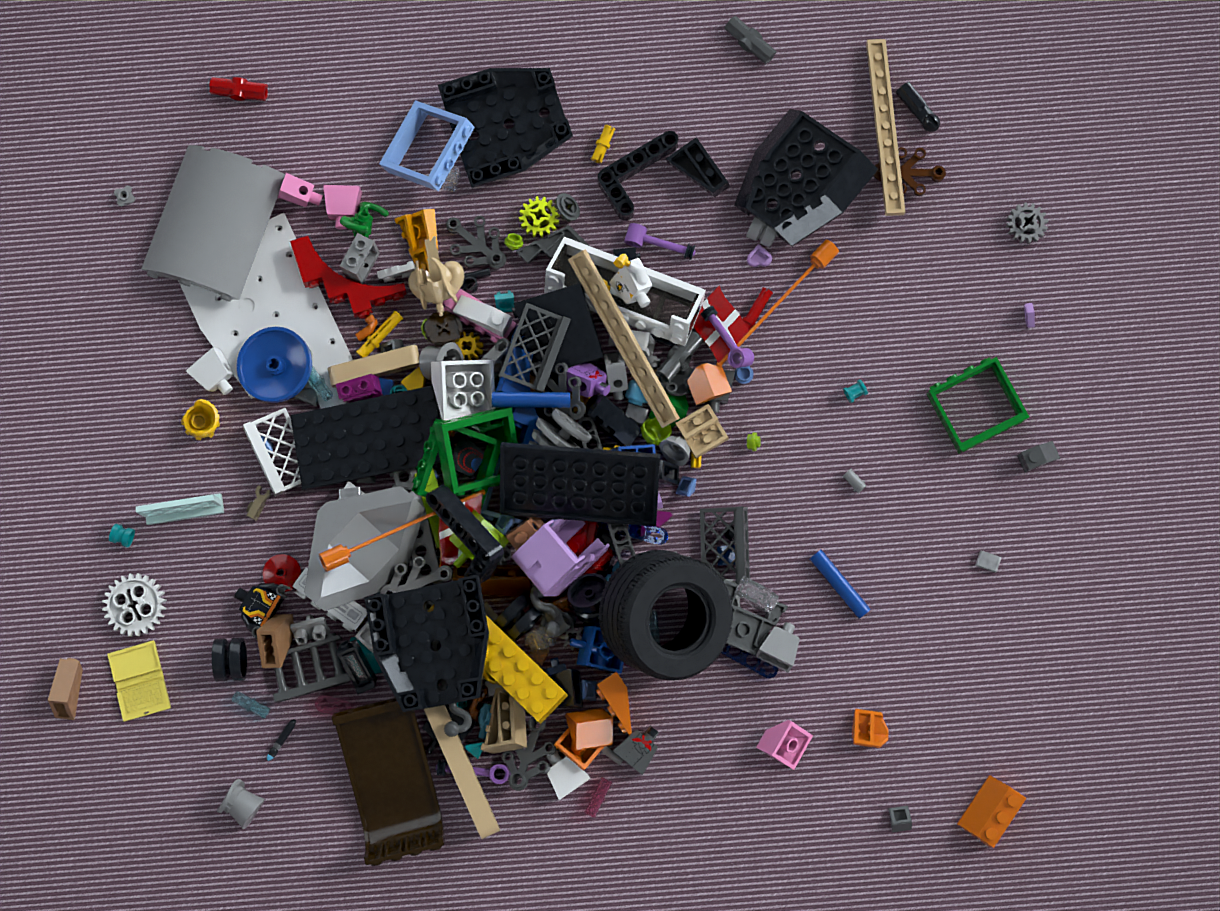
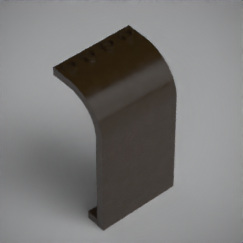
(390, 781)

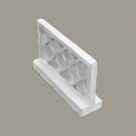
(262, 453)

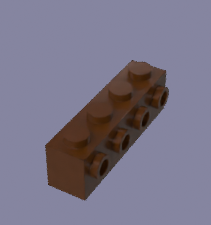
(505, 580)

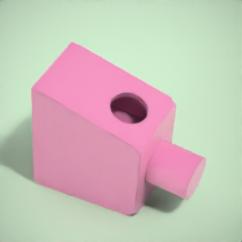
(291, 190)
(341, 202)

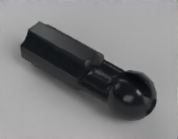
(918, 107)

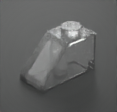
(756, 595)

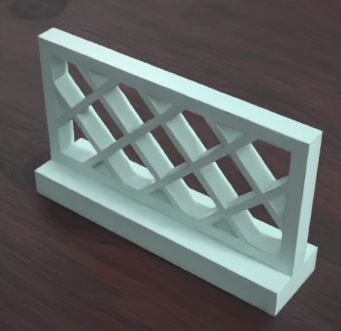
(182, 509)

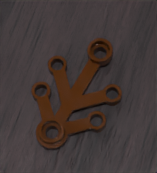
(907, 172)

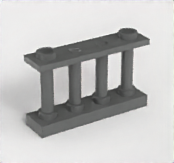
(322, 682)

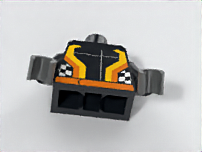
(260, 604)

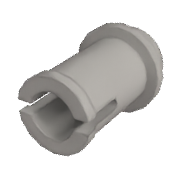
(854, 481)

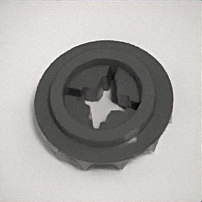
(564, 200)

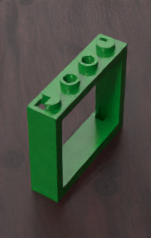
(969, 372)
(445, 451)
(430, 452)

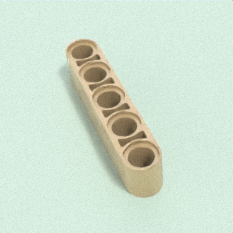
(377, 364)

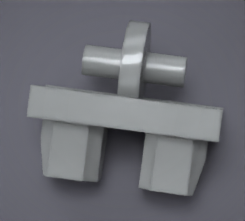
(308, 629)

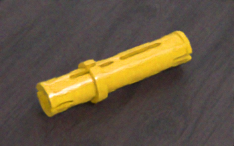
(376, 338)

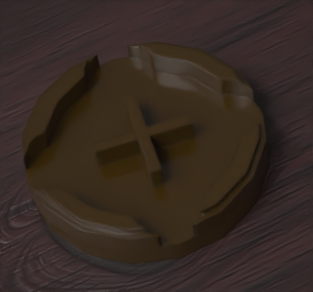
(443, 328)

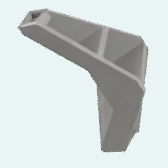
(352, 523)

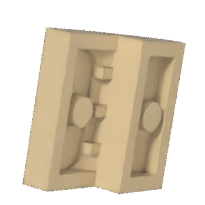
(702, 431)

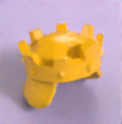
(201, 419)

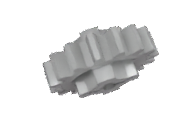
(1034, 229)

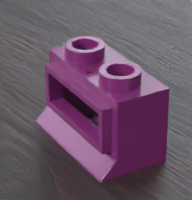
(359, 388)

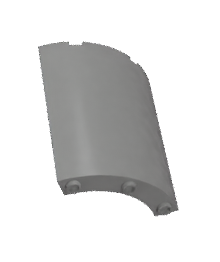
(213, 221)

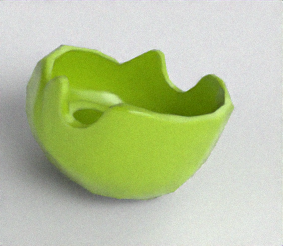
(653, 432)

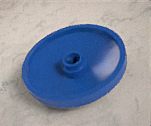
(274, 364)

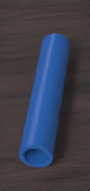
(531, 399)
(840, 584)

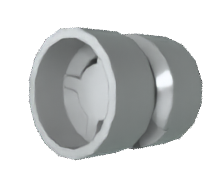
(761, 231)

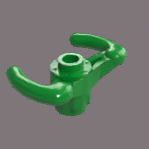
(362, 221)

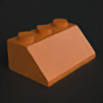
(991, 811)

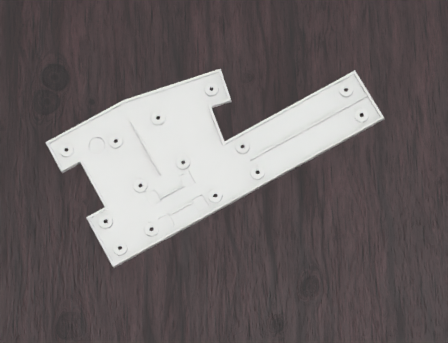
(277, 293)

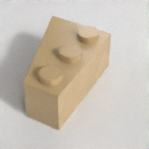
(506, 725)

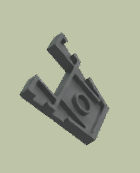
(548, 244)
(749, 629)

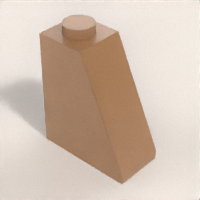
(274, 640)
(65, 689)

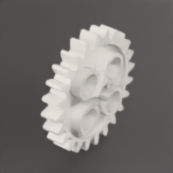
(150, 597)

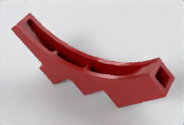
(338, 288)

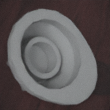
(675, 450)

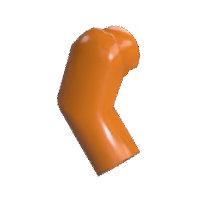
(369, 329)

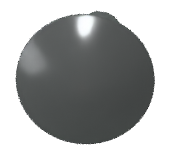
(678, 385)

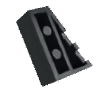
(699, 167)

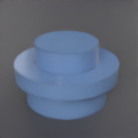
(744, 374)

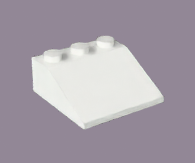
(463, 387)

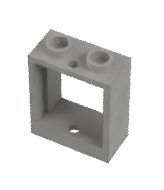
(361, 252)

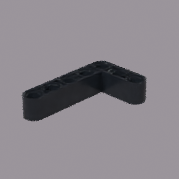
(632, 169)
(469, 530)

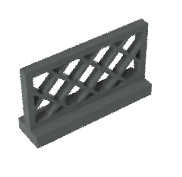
(551, 352)
(741, 540)

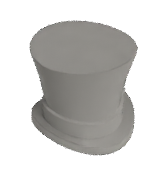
(429, 354)
(241, 804)

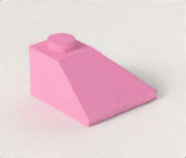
(785, 743)

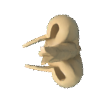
(439, 283)

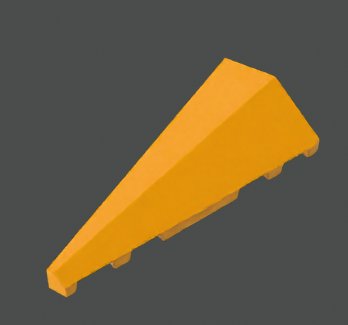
(416, 229)

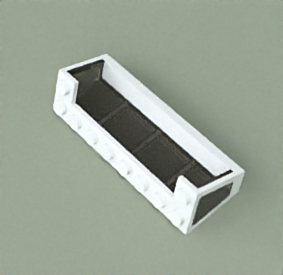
(672, 304)

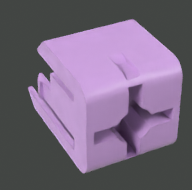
(551, 561)

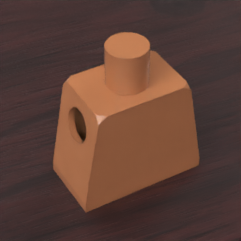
(523, 531)

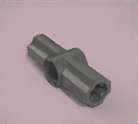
(750, 40)
(678, 358)

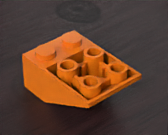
(616, 695)

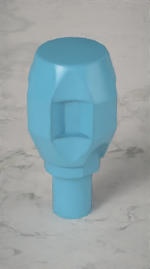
(484, 719)

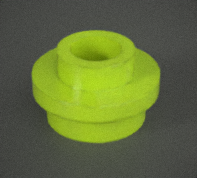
(513, 241)
(753, 441)

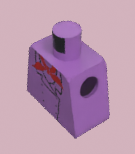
(592, 379)

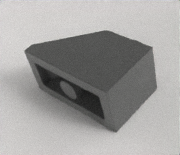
(1038, 456)

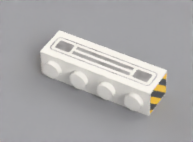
(351, 613)

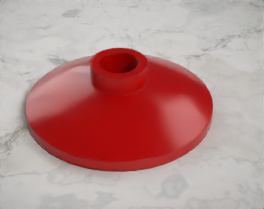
(288, 564)

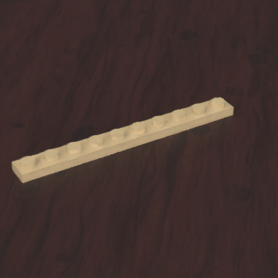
(885, 127)
(623, 338)

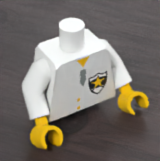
(630, 281)

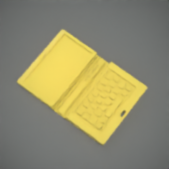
(139, 680)

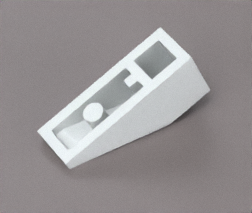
(483, 315)

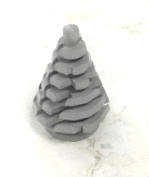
(554, 436)

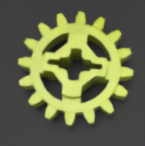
(546, 219)

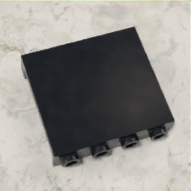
(581, 338)

